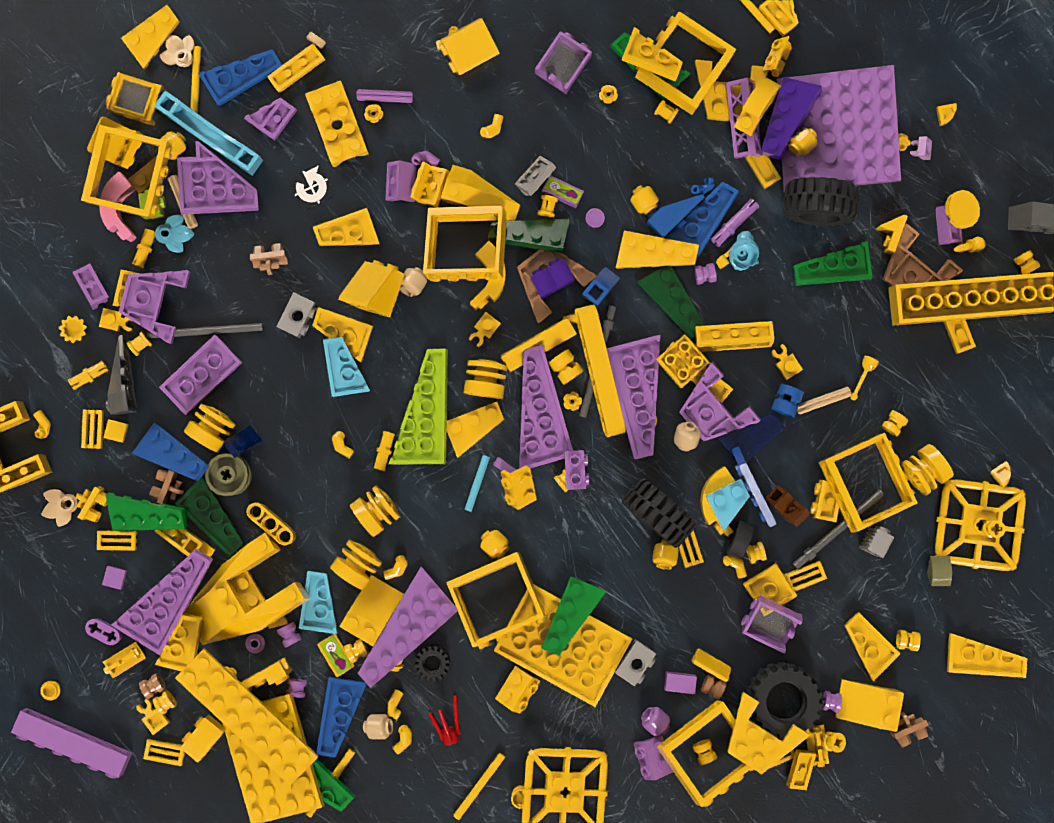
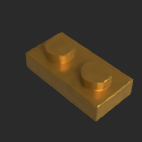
(142, 179)

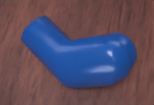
(702, 189)

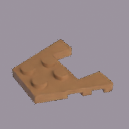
(542, 259)
(908, 269)

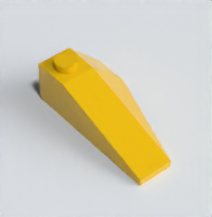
(470, 190)

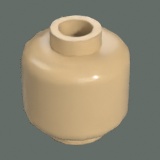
(413, 282)
(687, 436)
(378, 726)

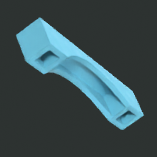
(208, 133)

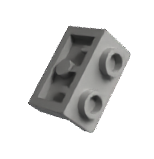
(535, 176)

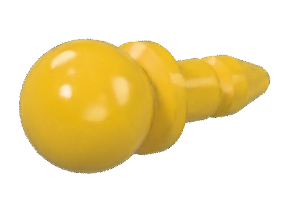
(972, 245)

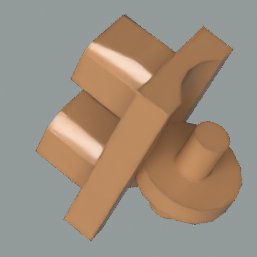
(268, 260)
(162, 495)
(917, 726)

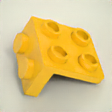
(120, 149)

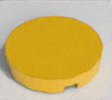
(962, 209)

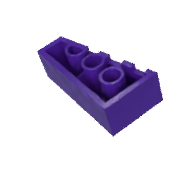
(789, 113)

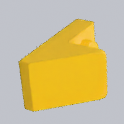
(895, 230)

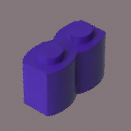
(552, 278)

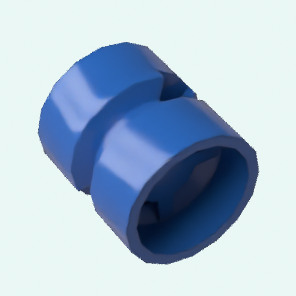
(785, 407)

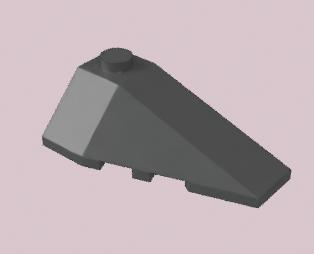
(121, 387)

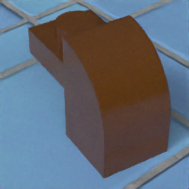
(787, 506)

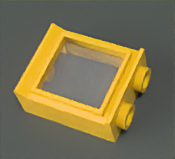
(133, 98)

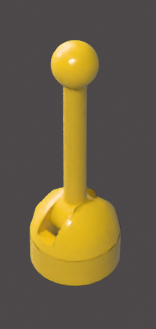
(868, 364)

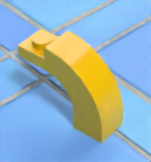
(756, 105)
(493, 288)
(715, 482)

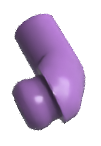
(425, 156)

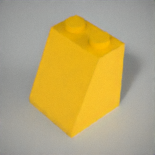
(374, 288)

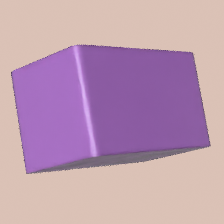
(680, 682)

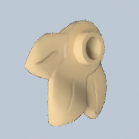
(177, 49)
(57, 506)

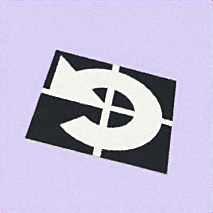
(311, 187)

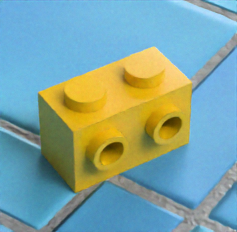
(203, 737)

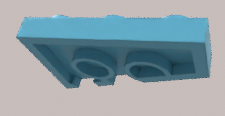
(342, 369)
(318, 611)

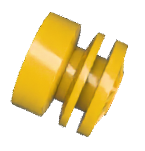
(485, 379)
(209, 428)
(929, 468)
(374, 511)
(355, 565)

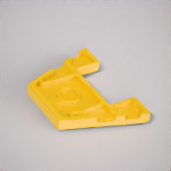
(716, 99)
(754, 744)

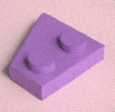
(272, 118)

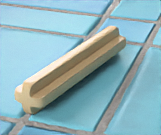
(190, 219)
(823, 400)

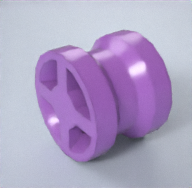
(296, 687)
(832, 701)

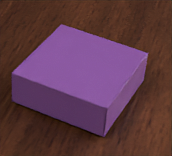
(114, 577)

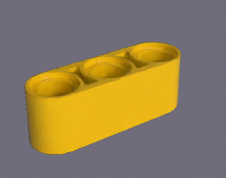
(280, 527)

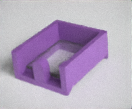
(563, 61)
(770, 623)

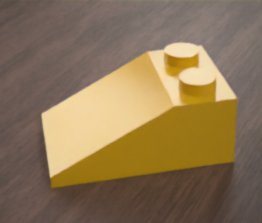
(372, 610)
(870, 705)

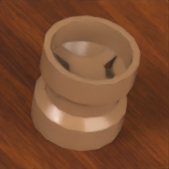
(152, 686)
(713, 686)

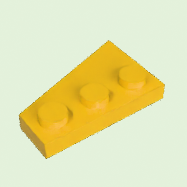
(150, 35)
(648, 56)
(347, 230)
(354, 332)
(472, 426)
(182, 644)
(871, 645)

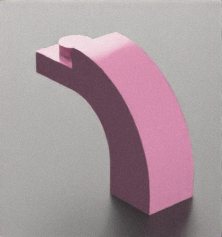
(116, 191)

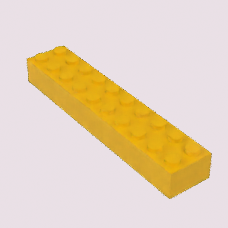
(972, 298)

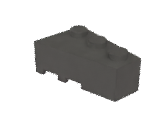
(1032, 217)

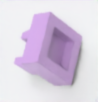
(924, 148)

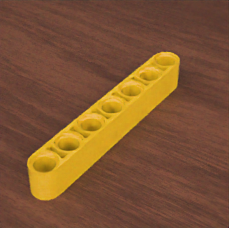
(600, 370)

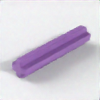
(384, 96)

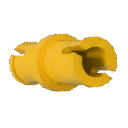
(144, 248)
(88, 375)
(384, 451)

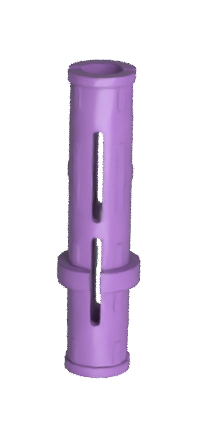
(728, 229)

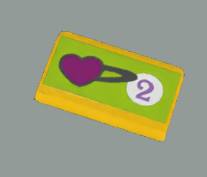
(335, 655)

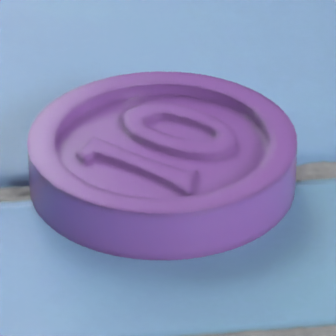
(595, 218)

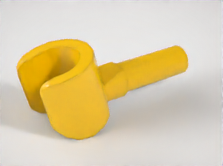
(722, 260)

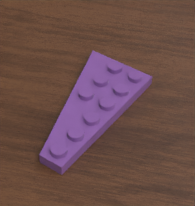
(636, 383)
(542, 422)
(159, 610)
(413, 621)

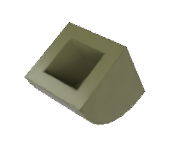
(940, 571)

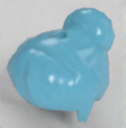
(750, 254)

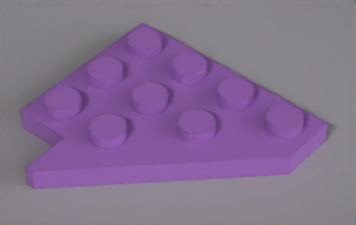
(212, 186)

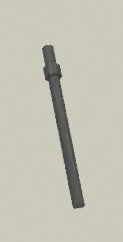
(607, 325)
(214, 330)
(810, 553)

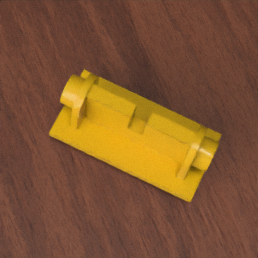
(780, 50)
(123, 660)
(814, 745)

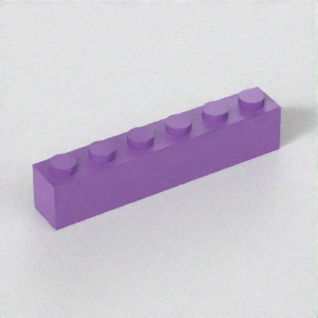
(71, 742)

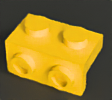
(429, 184)
(518, 487)
(825, 505)
(517, 690)

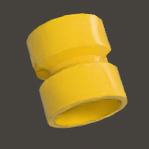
(565, 366)

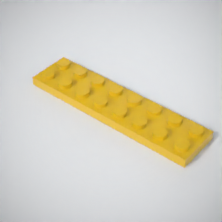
(246, 716)

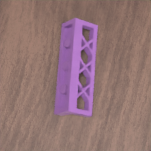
(754, 141)

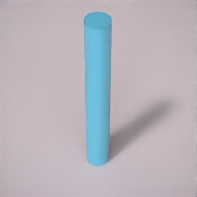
(477, 483)

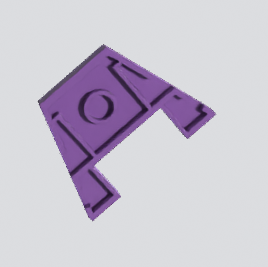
(144, 298)
(709, 413)

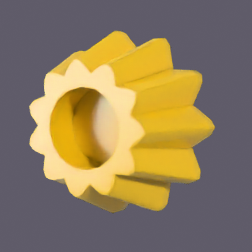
(73, 329)

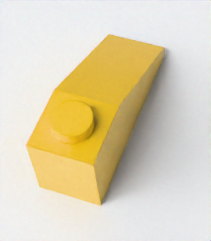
(185, 541)

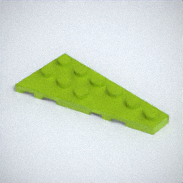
(425, 421)

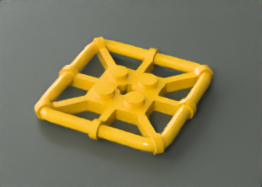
(972, 515)
(558, 780)

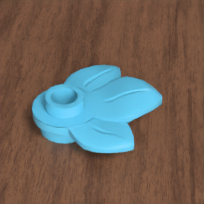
(177, 233)

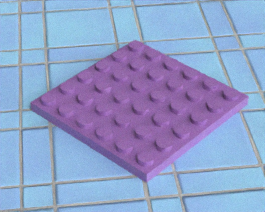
(853, 128)

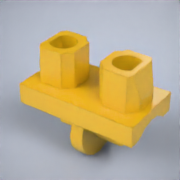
(88, 511)

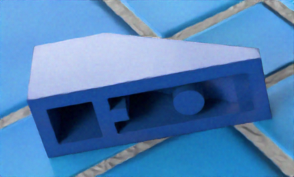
(669, 216)

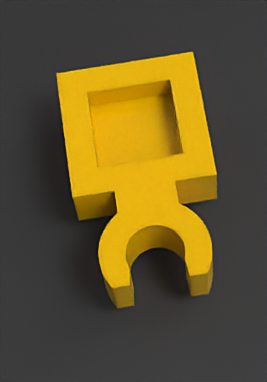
(114, 320)
(486, 327)
(788, 364)
(152, 719)

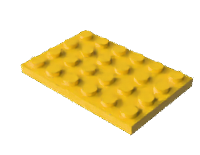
(585, 662)
(263, 790)

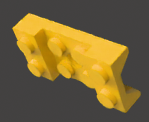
(327, 106)
(275, 673)

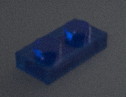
(242, 441)

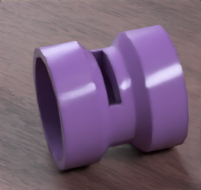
(705, 273)
(288, 633)

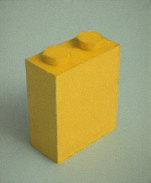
(468, 47)

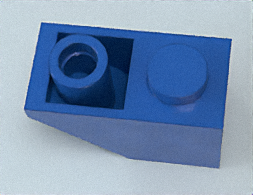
(600, 287)

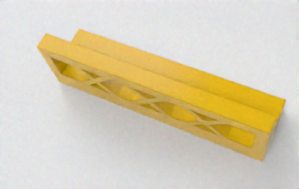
(734, 336)
(548, 338)

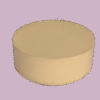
(317, 41)

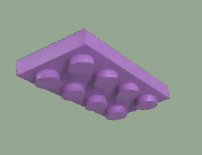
(200, 374)

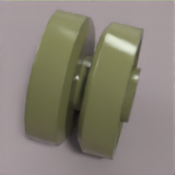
(217, 475)

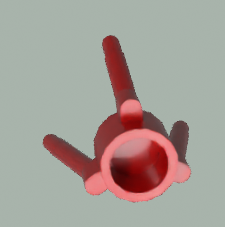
(448, 734)

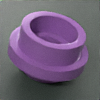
(261, 643)

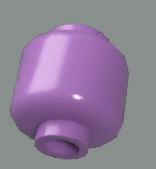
(655, 721)

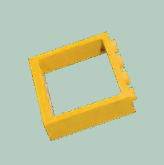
(707, 37)
(97, 164)
(456, 214)
(842, 496)
(481, 572)
(683, 734)

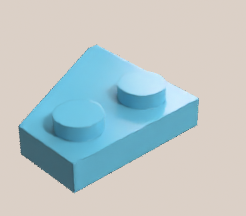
(728, 501)

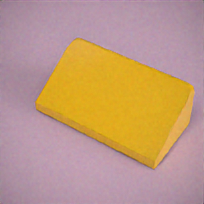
(711, 665)

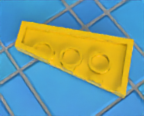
(647, 251)
(977, 658)

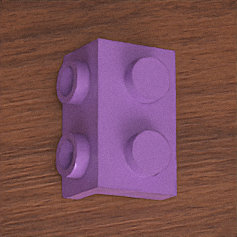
(575, 470)
(651, 760)

